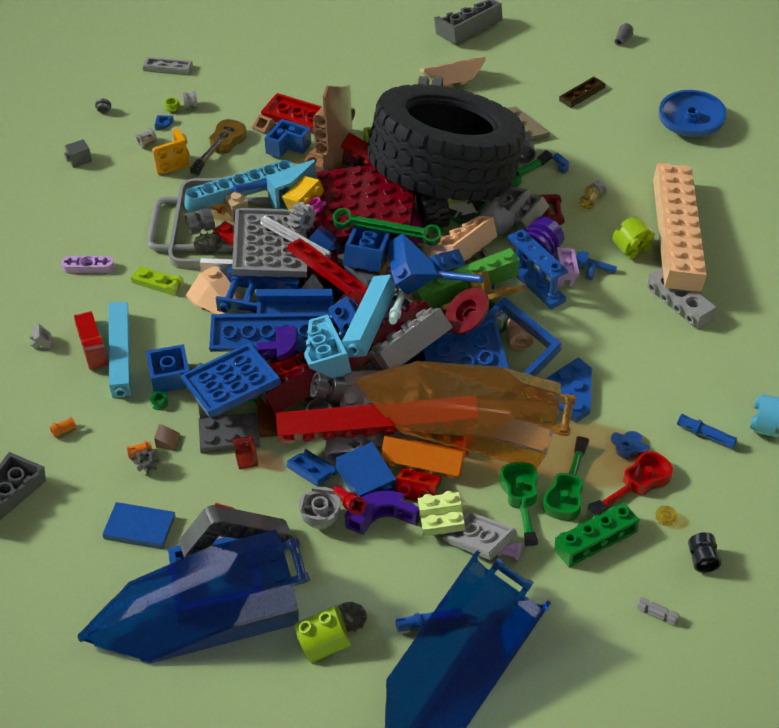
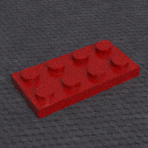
(291, 110)

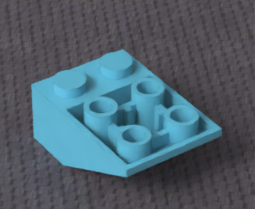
(282, 181)

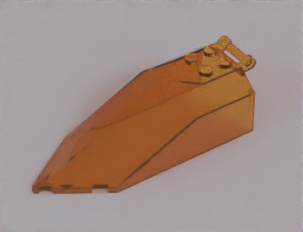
(472, 407)

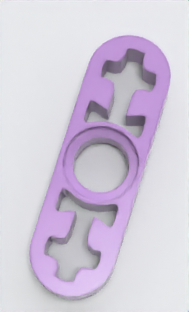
(99, 268)

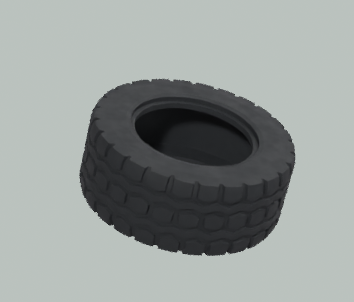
(445, 142)

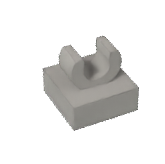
(40, 337)

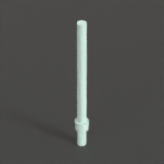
(395, 311)

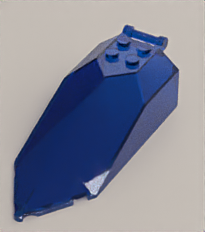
(203, 601)
(462, 649)

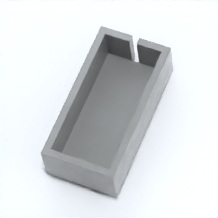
(410, 339)

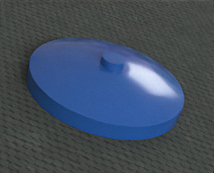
(692, 113)

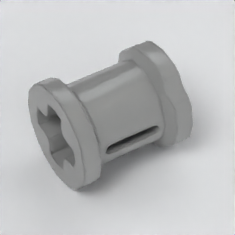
(148, 135)

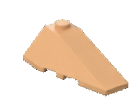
(208, 286)

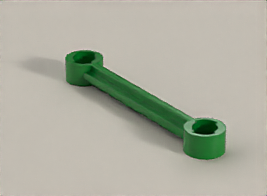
(388, 227)

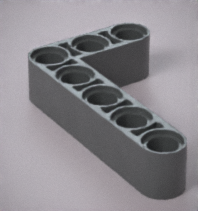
(231, 523)

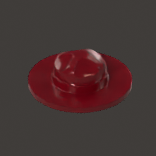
(467, 310)

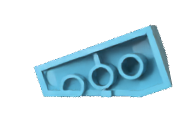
(325, 350)

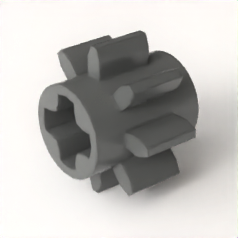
(144, 465)

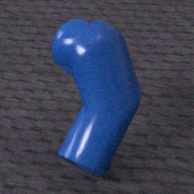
(563, 164)

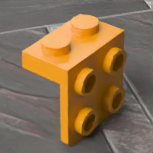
(172, 155)

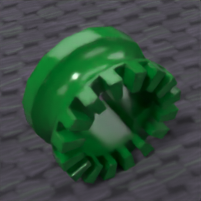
(158, 395)

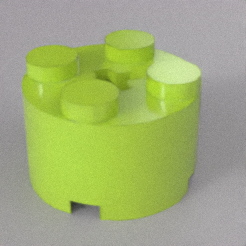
(633, 237)

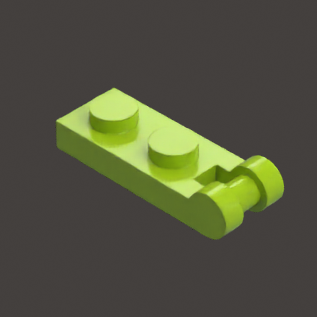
(157, 280)

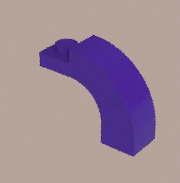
(381, 505)

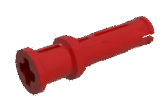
(350, 500)

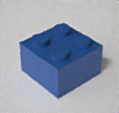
(166, 367)

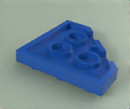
(576, 381)

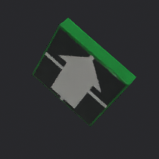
(465, 211)

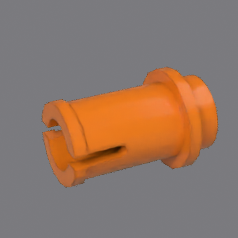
(62, 427)
(138, 448)

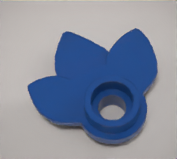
(628, 444)

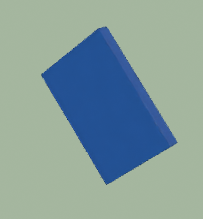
(139, 525)

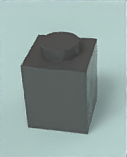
(77, 153)

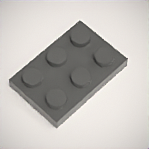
(219, 431)

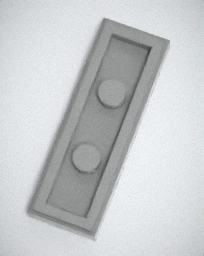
(168, 65)

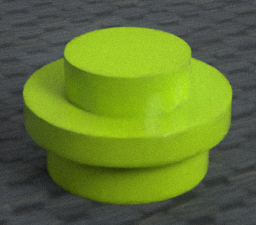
(171, 104)

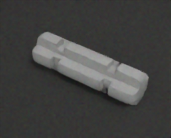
(657, 610)

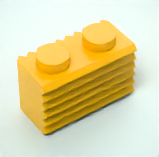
(303, 191)

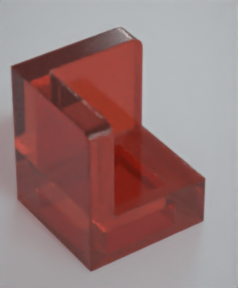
(245, 452)

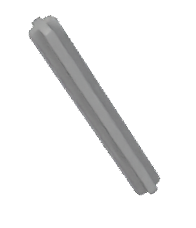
(289, 234)

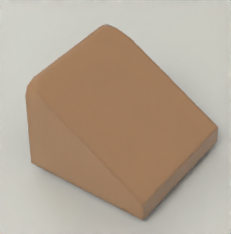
(263, 124)
(166, 437)

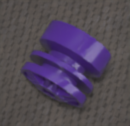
(546, 233)

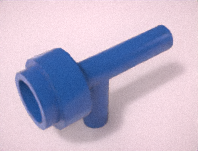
(582, 260)

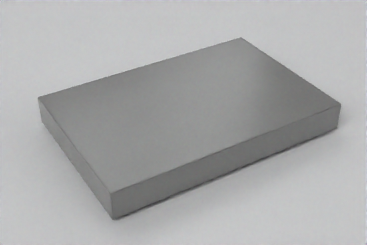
(481, 535)

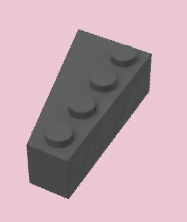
(469, 21)
(17, 481)

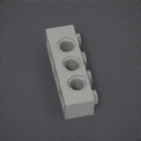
(687, 304)

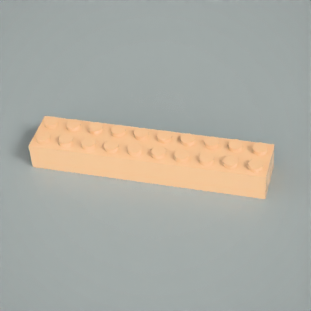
(679, 228)

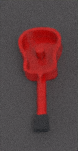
(647, 473)

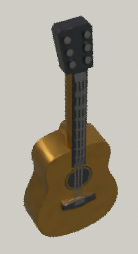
(226, 136)

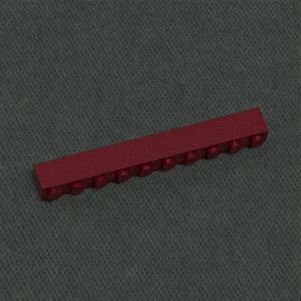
(298, 386)

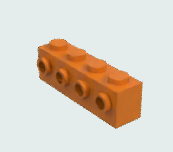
(423, 455)

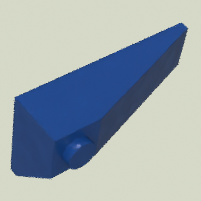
(409, 265)

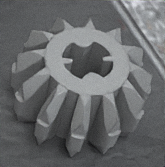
(301, 218)

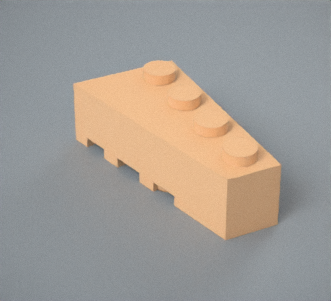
(468, 239)

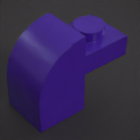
(283, 347)

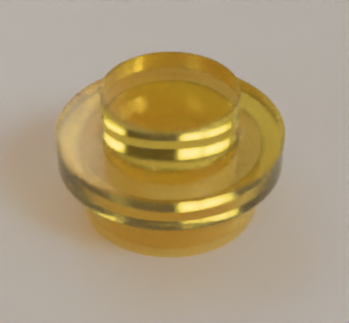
(665, 515)

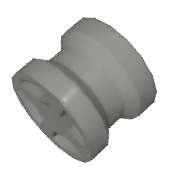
(190, 99)

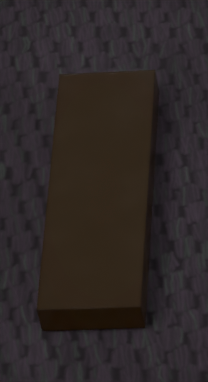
(582, 92)

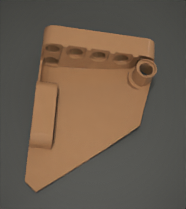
(331, 127)

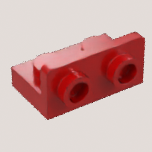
(416, 484)

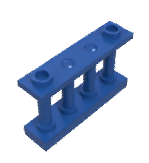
(547, 264)
(229, 305)

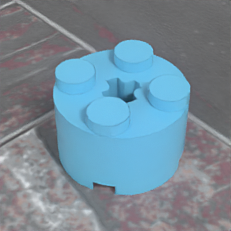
(767, 415)

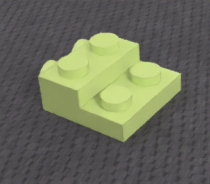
(441, 513)

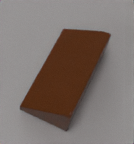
(266, 422)

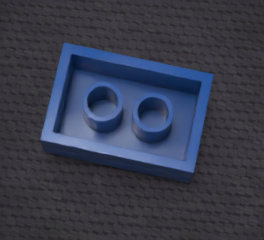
(366, 249)

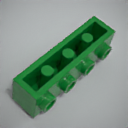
(596, 534)

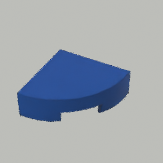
(163, 121)

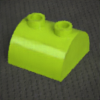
(322, 634)

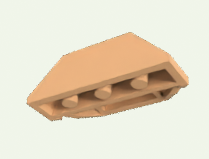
(456, 71)

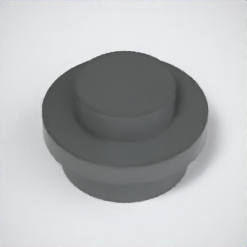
(103, 105)

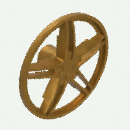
(492, 294)

